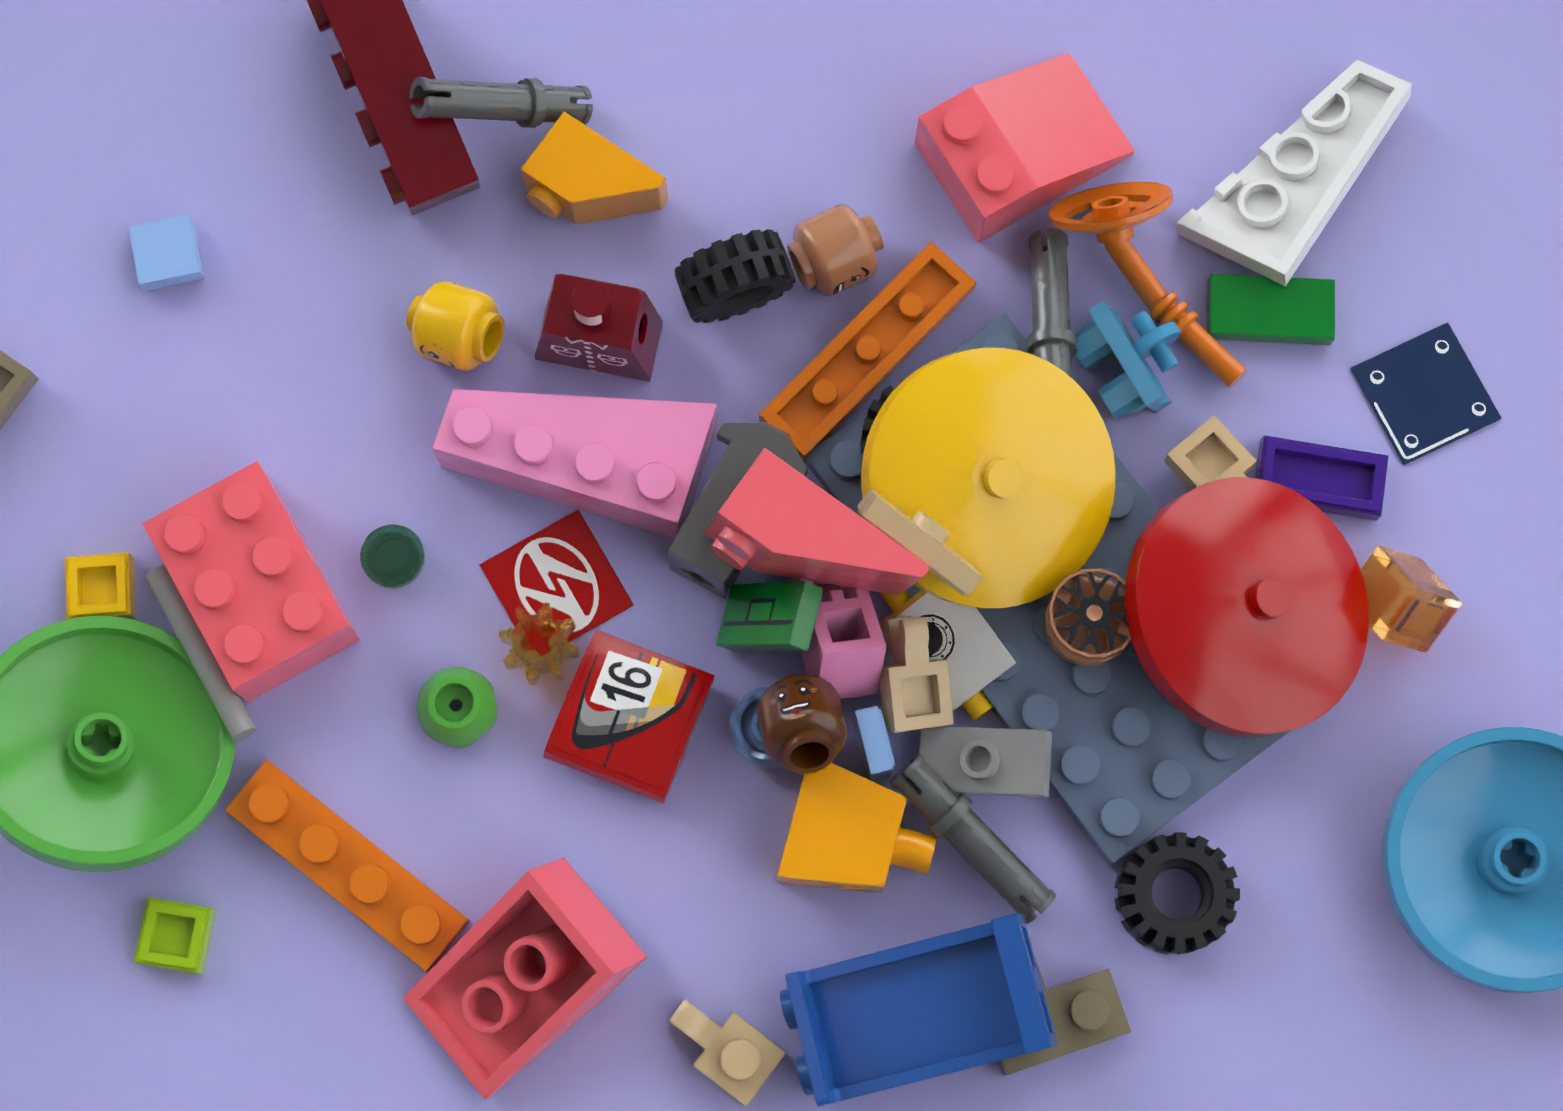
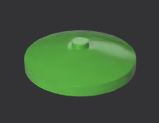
(106, 745)

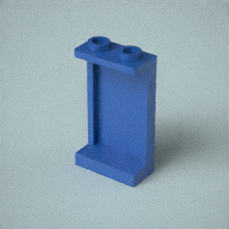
(918, 1011)

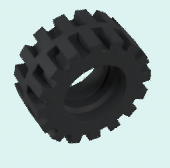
(734, 276)

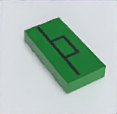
(770, 617)

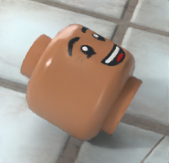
(835, 250)

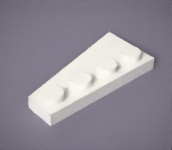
(1295, 184)

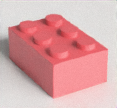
(251, 582)

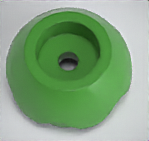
(462, 726)

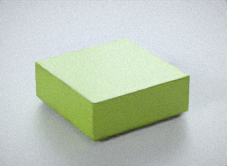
(174, 936)

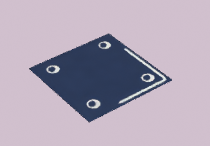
(1425, 393)

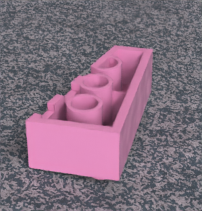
(590, 453)

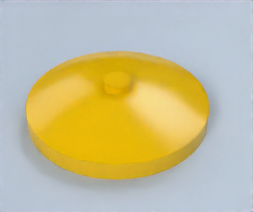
(1002, 461)

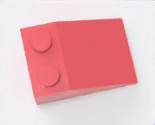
(1019, 143)
(799, 531)
(524, 975)

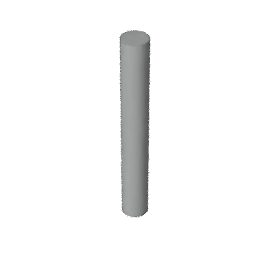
(223, 697)

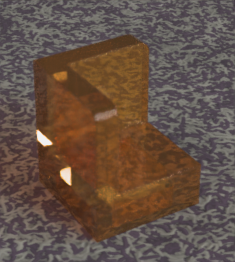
(1406, 599)

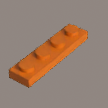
(869, 349)
(347, 866)

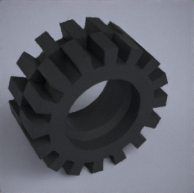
(1215, 884)

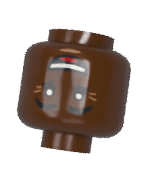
(802, 723)

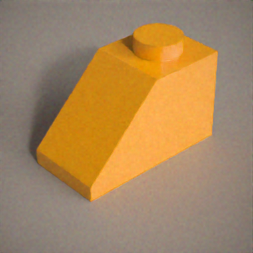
(588, 176)

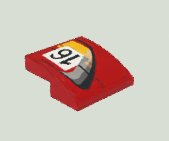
(628, 716)

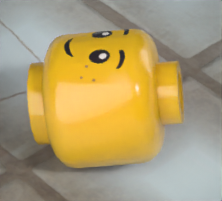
(455, 326)

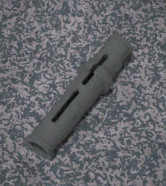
(525, 102)
(1050, 301)
(954, 819)

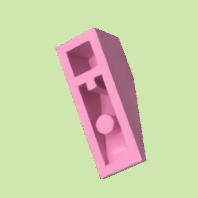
(846, 641)

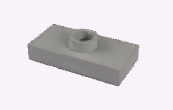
(990, 759)

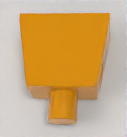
(849, 834)

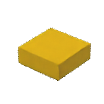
(100, 586)

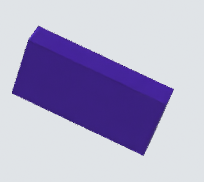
(1329, 476)

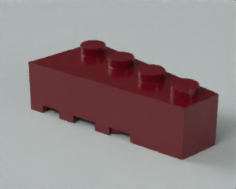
(382, 60)

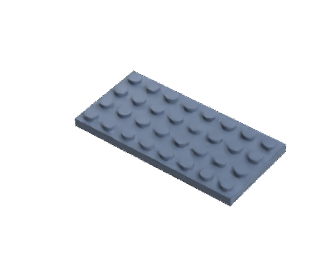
(1118, 746)

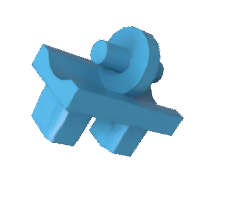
(1138, 385)

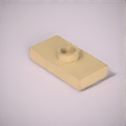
(923, 539)

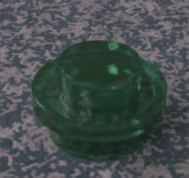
(392, 556)

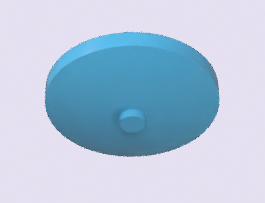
(1481, 858)

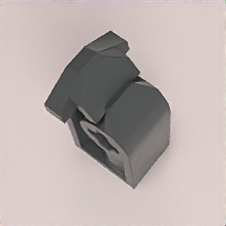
(691, 550)

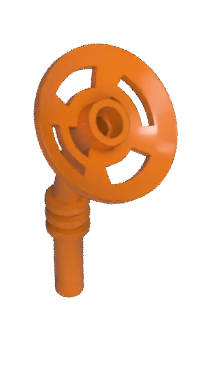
(1113, 215)

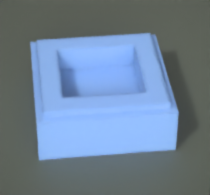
(166, 252)
(873, 743)

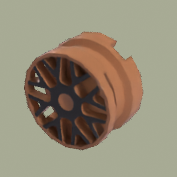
(1087, 618)

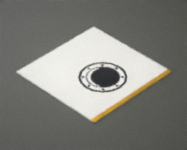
(961, 638)

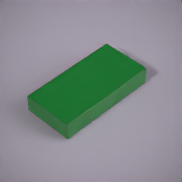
(1269, 312)

